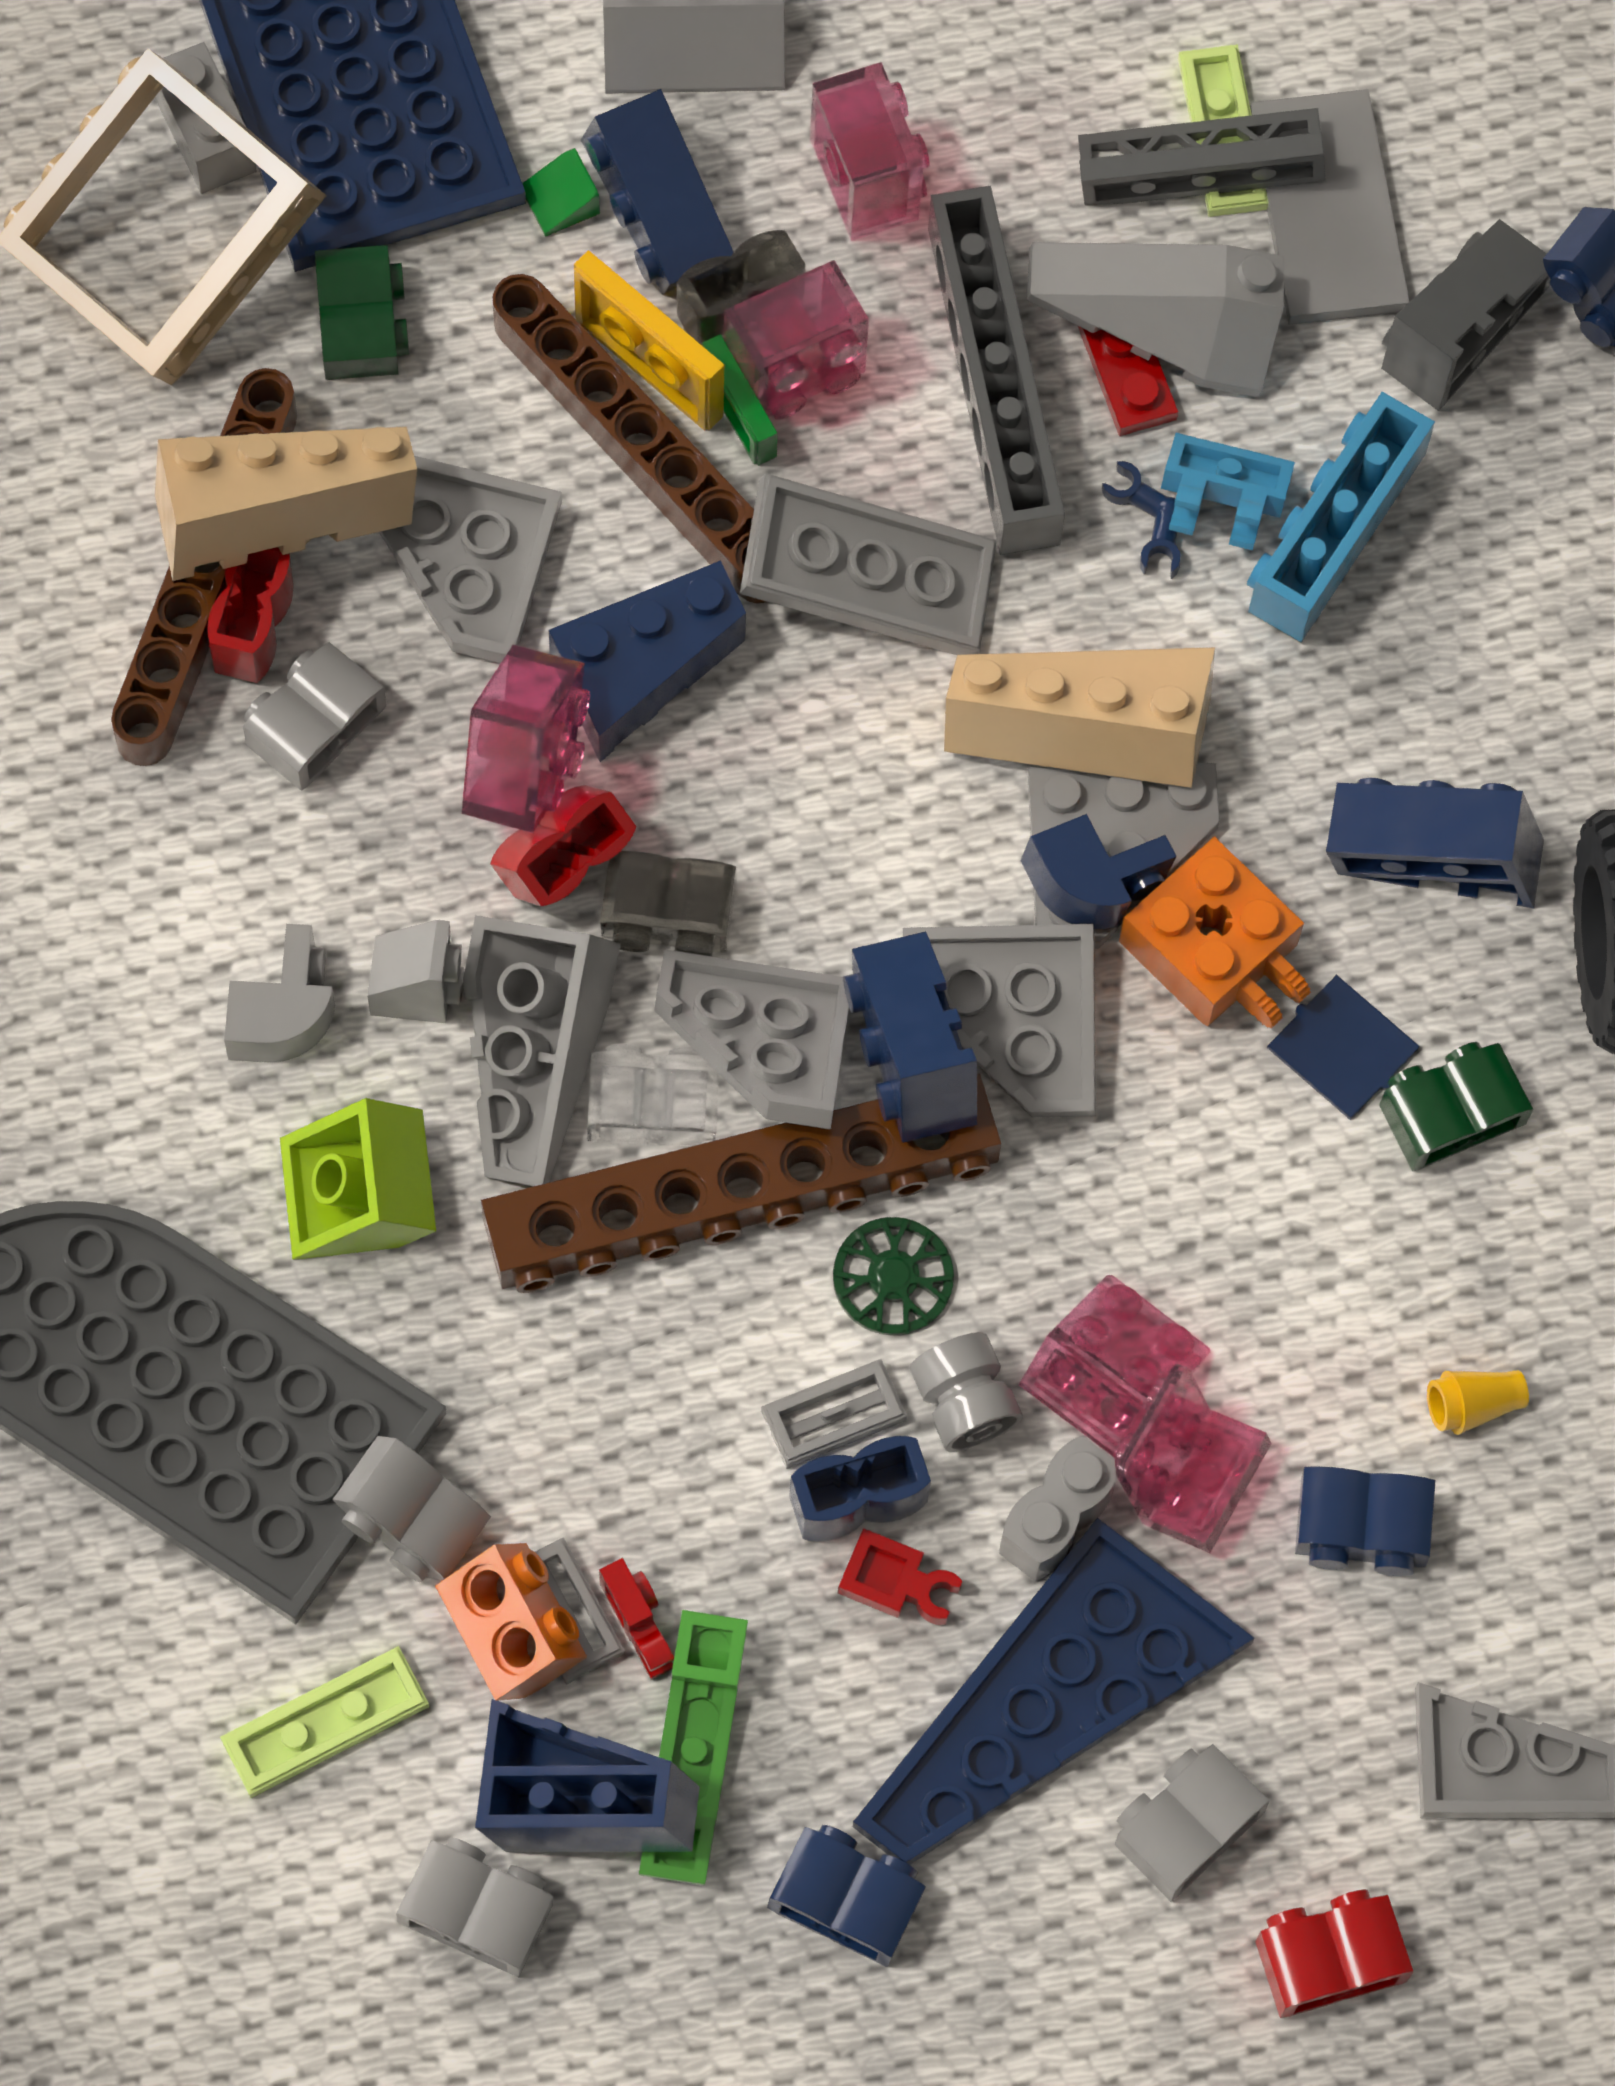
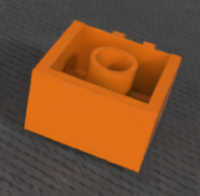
(1213, 968)

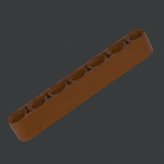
(623, 415)
(187, 647)

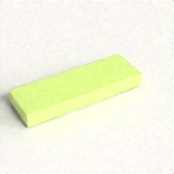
(1213, 91)
(324, 1722)

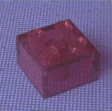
(868, 150)
(799, 339)
(524, 738)

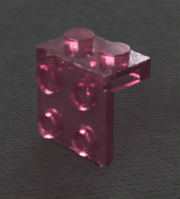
(1187, 1462)

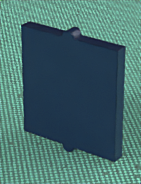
(1343, 1047)

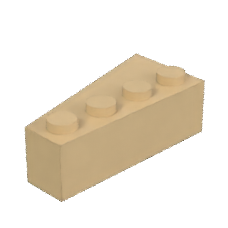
(280, 491)
(1084, 710)

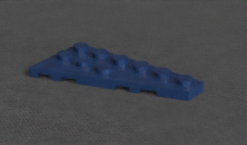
(1072, 1669)

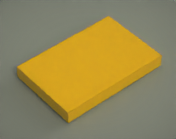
(648, 341)

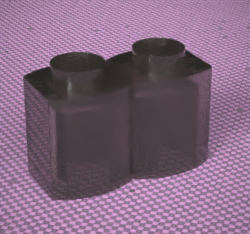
(729, 280)
(668, 903)

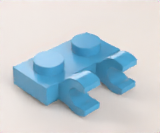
(1226, 476)

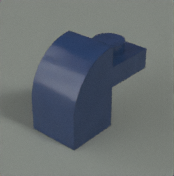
(1086, 884)

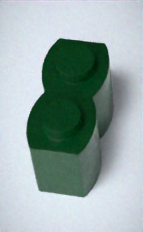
(358, 312)
(1454, 1104)

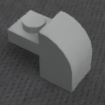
(286, 1017)

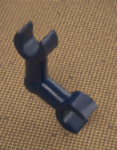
(1154, 504)

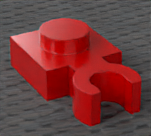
(888, 1574)
(632, 1603)

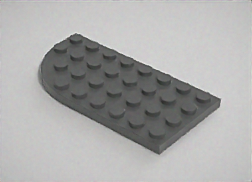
(190, 1394)

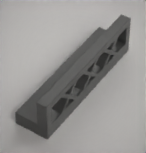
(1204, 166)

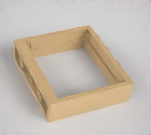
(229, 276)

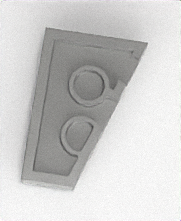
(1506, 1767)

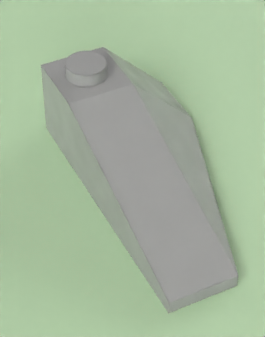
(1185, 303)
(535, 1023)

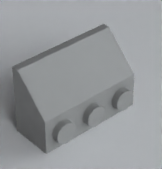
(693, 45)

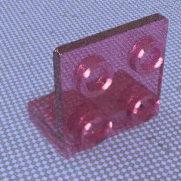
(1106, 1360)

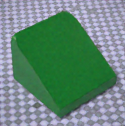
(562, 193)

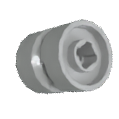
(962, 1382)

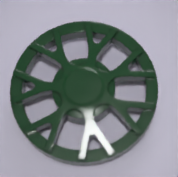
(893, 1275)

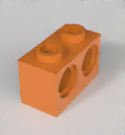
(499, 1631)

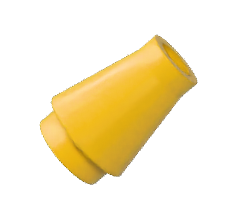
(1472, 1398)

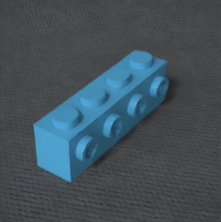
(1340, 516)

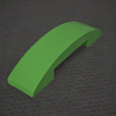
(700, 1730)

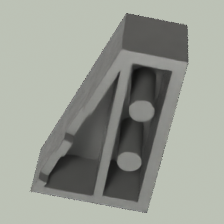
(1464, 313)

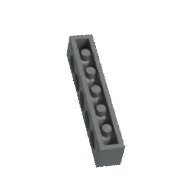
(995, 370)

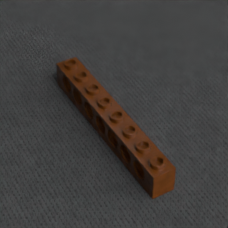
(703, 1172)

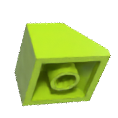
(358, 1181)

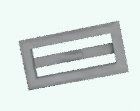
(783, 1435)
(613, 1647)

